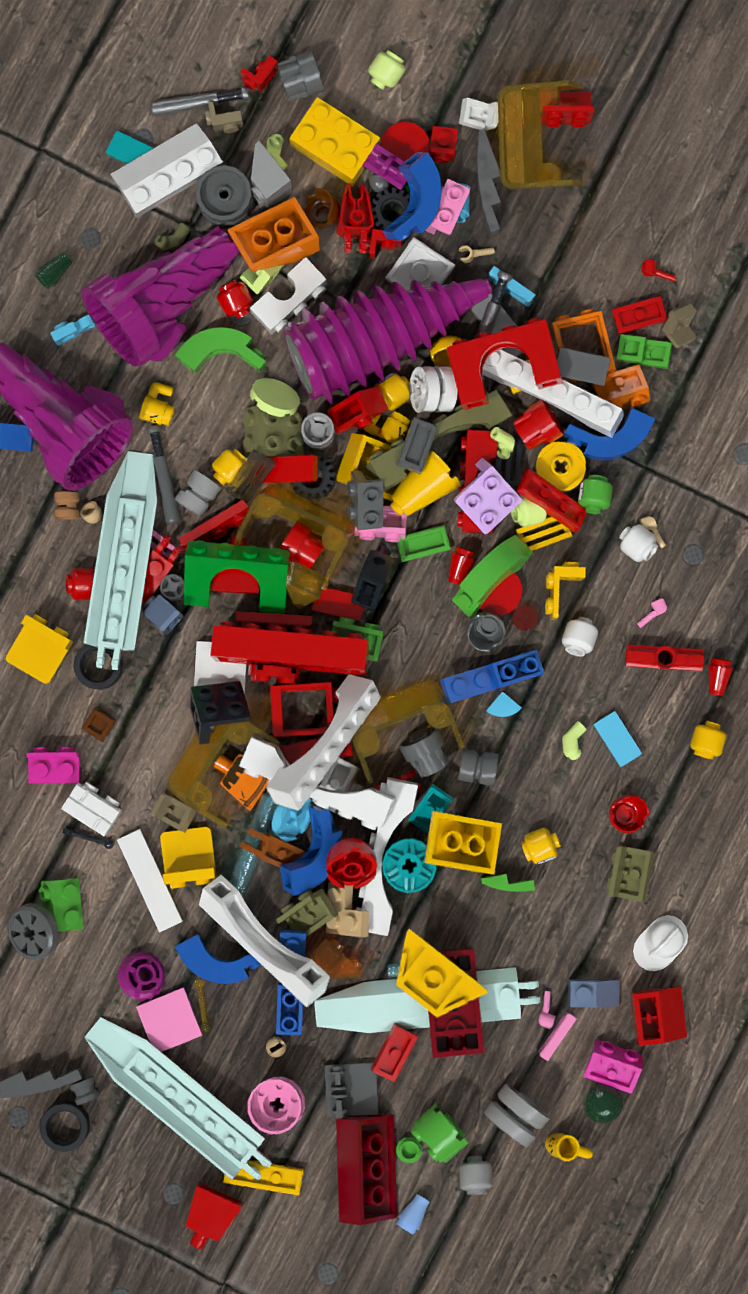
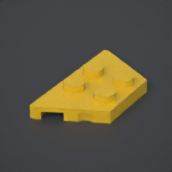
(434, 978)

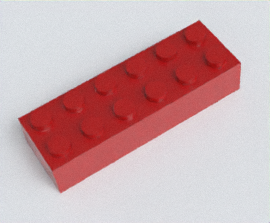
(289, 649)

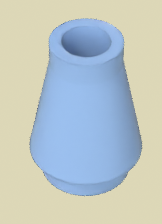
(412, 1216)

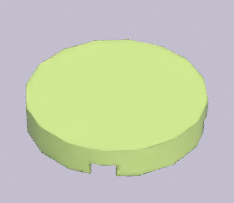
(275, 397)

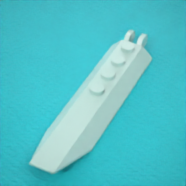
(122, 559)
(381, 1003)
(177, 1099)

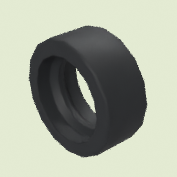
(88, 682)
(45, 1131)

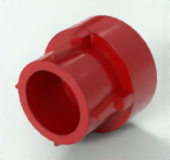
(538, 425)
(303, 545)

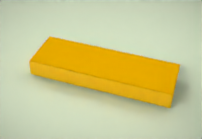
(274, 1178)

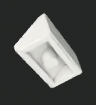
(339, 777)

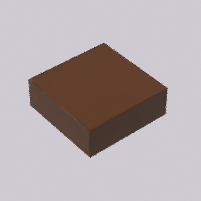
(98, 724)

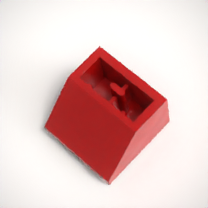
(658, 1015)

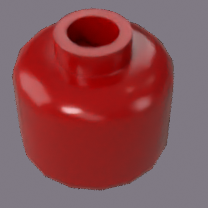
(234, 299)
(80, 583)

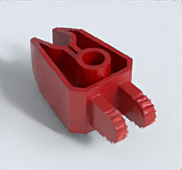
(355, 219)

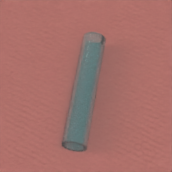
(247, 861)

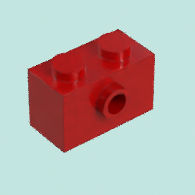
(358, 410)

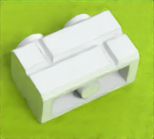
(92, 809)

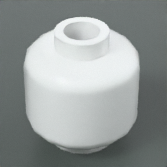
(638, 543)
(579, 636)

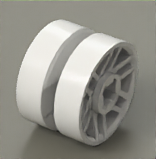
(433, 389)

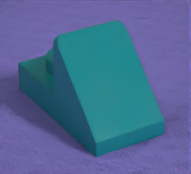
(433, 800)

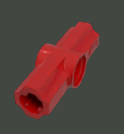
(647, 657)

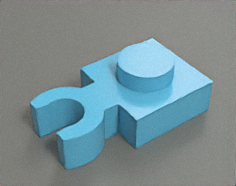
(68, 331)

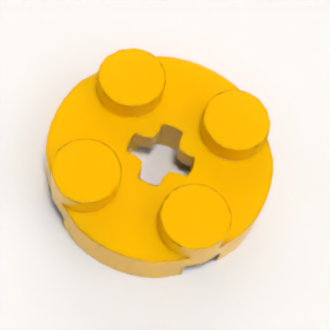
(561, 452)

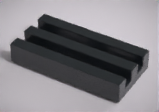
(508, 464)

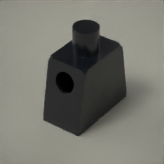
(375, 572)

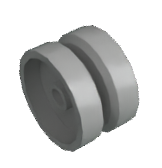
(518, 1112)

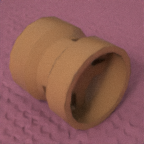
(66, 505)

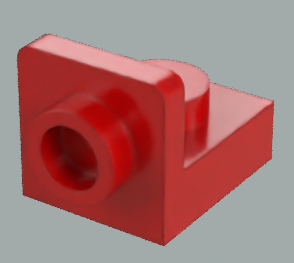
(264, 73)
(443, 144)
(379, 238)

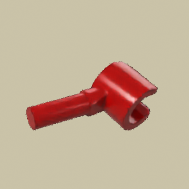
(649, 270)

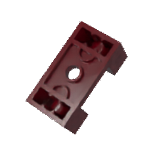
(458, 1030)

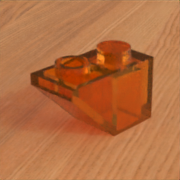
(334, 962)

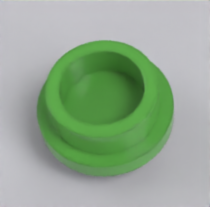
(409, 1149)

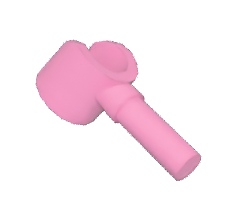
(659, 607)
(545, 1019)

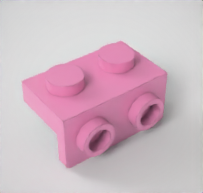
(452, 201)
(393, 527)

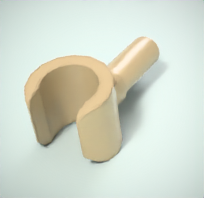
(474, 253)
(650, 524)

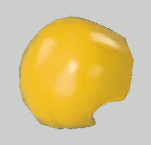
(439, 351)

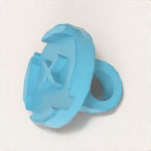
(290, 822)

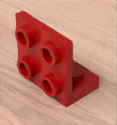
(572, 109)

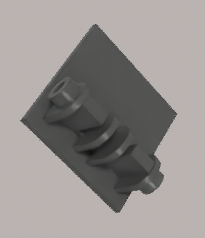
(351, 1090)

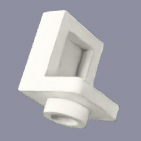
(479, 114)

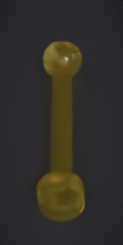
(199, 984)

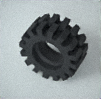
(382, 201)
(323, 488)

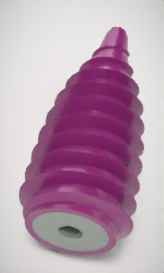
(373, 332)

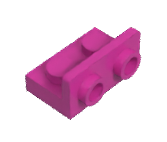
(54, 767)
(614, 1066)

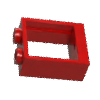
(277, 708)

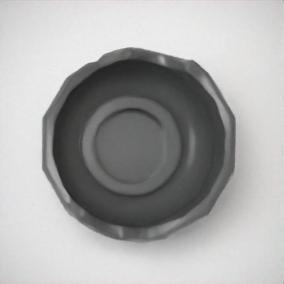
(486, 631)

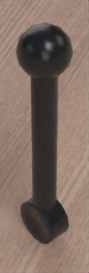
(107, 843)

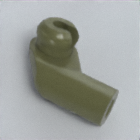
(173, 242)

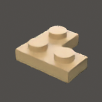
(349, 921)

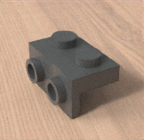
(366, 501)

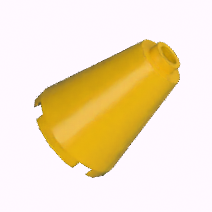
(423, 489)

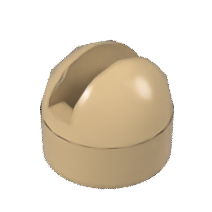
(91, 512)
(273, 1041)

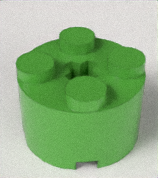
(439, 1133)

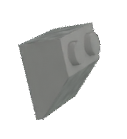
(268, 179)

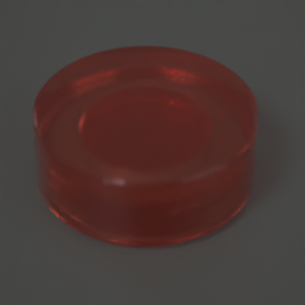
(525, 618)

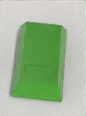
(423, 543)

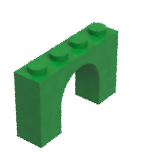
(207, 559)

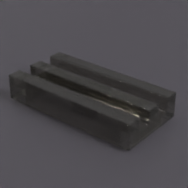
(247, 473)

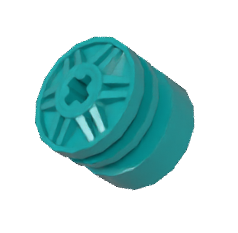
(401, 878)

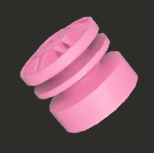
(265, 1115)

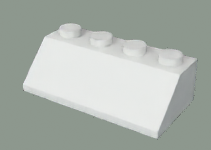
(166, 170)

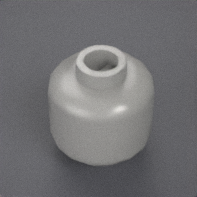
(475, 1176)

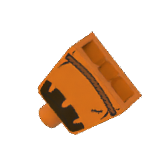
(239, 784)

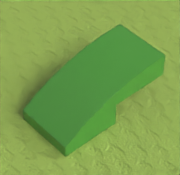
(644, 352)
(501, 882)

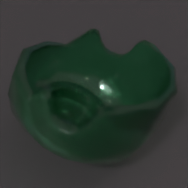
(603, 1104)

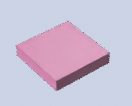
(169, 1020)

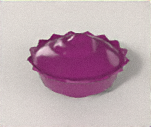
(141, 976)

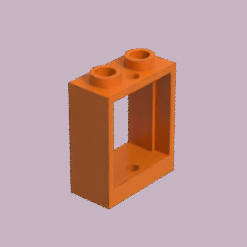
(586, 317)

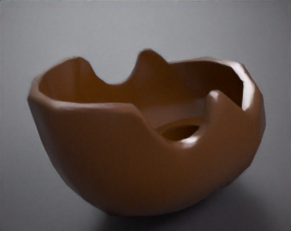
(321, 209)

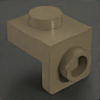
(225, 122)
(677, 325)
(173, 812)

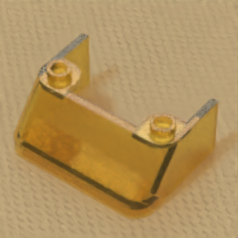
(522, 136)
(333, 528)
(399, 706)
(196, 760)

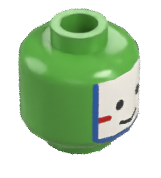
(595, 494)

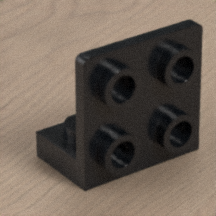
(217, 706)

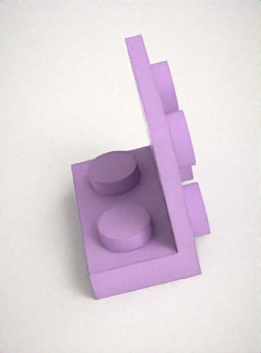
(487, 498)

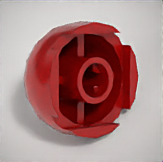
(351, 863)

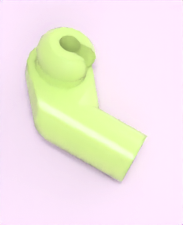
(274, 147)
(505, 442)
(570, 741)

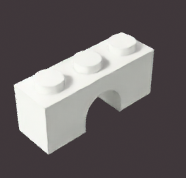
(275, 313)

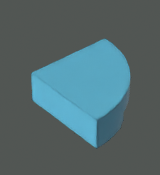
(503, 706)

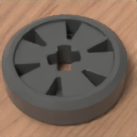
(34, 918)

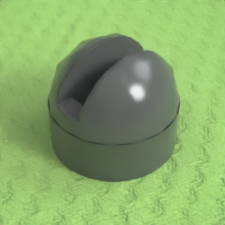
(378, 184)

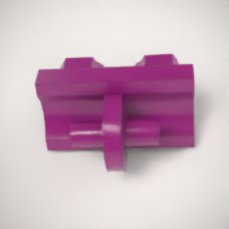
(386, 166)

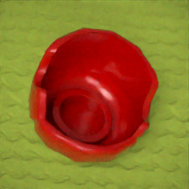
(628, 813)

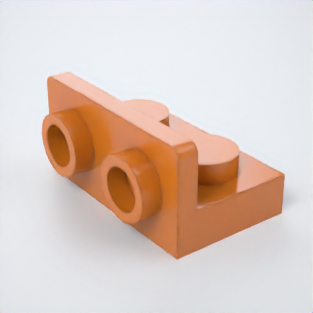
(624, 388)

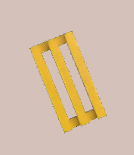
(567, 534)

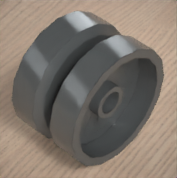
(220, 182)

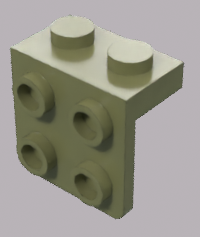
(273, 434)

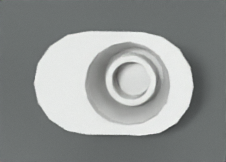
(660, 943)

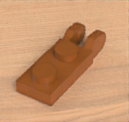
(272, 848)

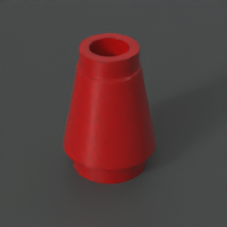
(460, 564)
(719, 675)

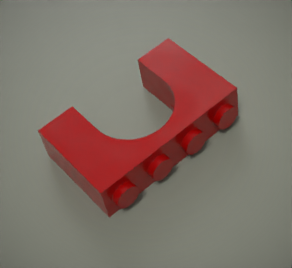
(470, 356)

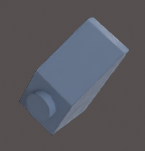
(162, 614)
(593, 992)

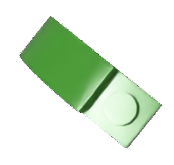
(214, 341)
(489, 573)

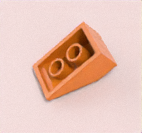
(275, 237)

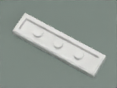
(149, 880)

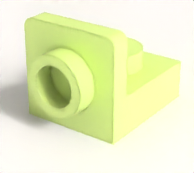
(260, 279)

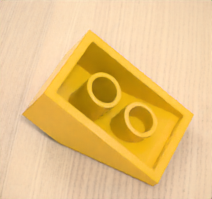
(357, 458)
(463, 843)

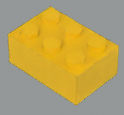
(334, 141)

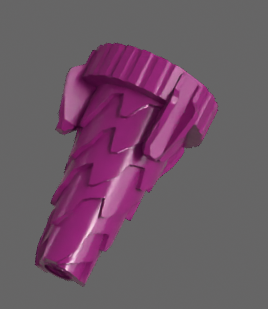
(141, 306)
(74, 431)

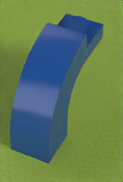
(424, 197)
(607, 448)
(311, 867)
(207, 966)

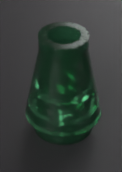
(53, 270)

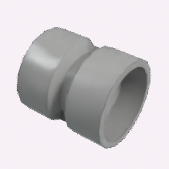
(317, 431)
(197, 494)

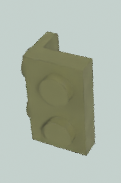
(630, 873)
(310, 913)

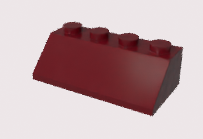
(366, 1169)

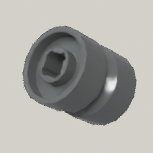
(478, 767)

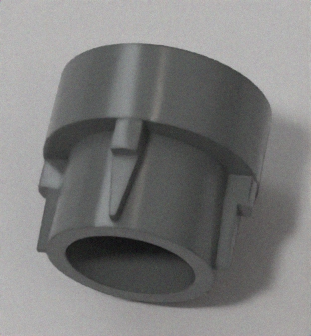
(300, 76)
(425, 751)

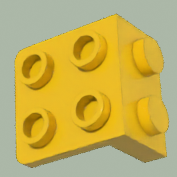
(568, 571)
(39, 649)
(188, 857)

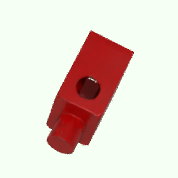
(235, 579)
(210, 1214)

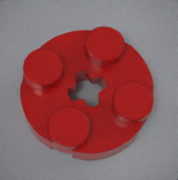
(282, 674)

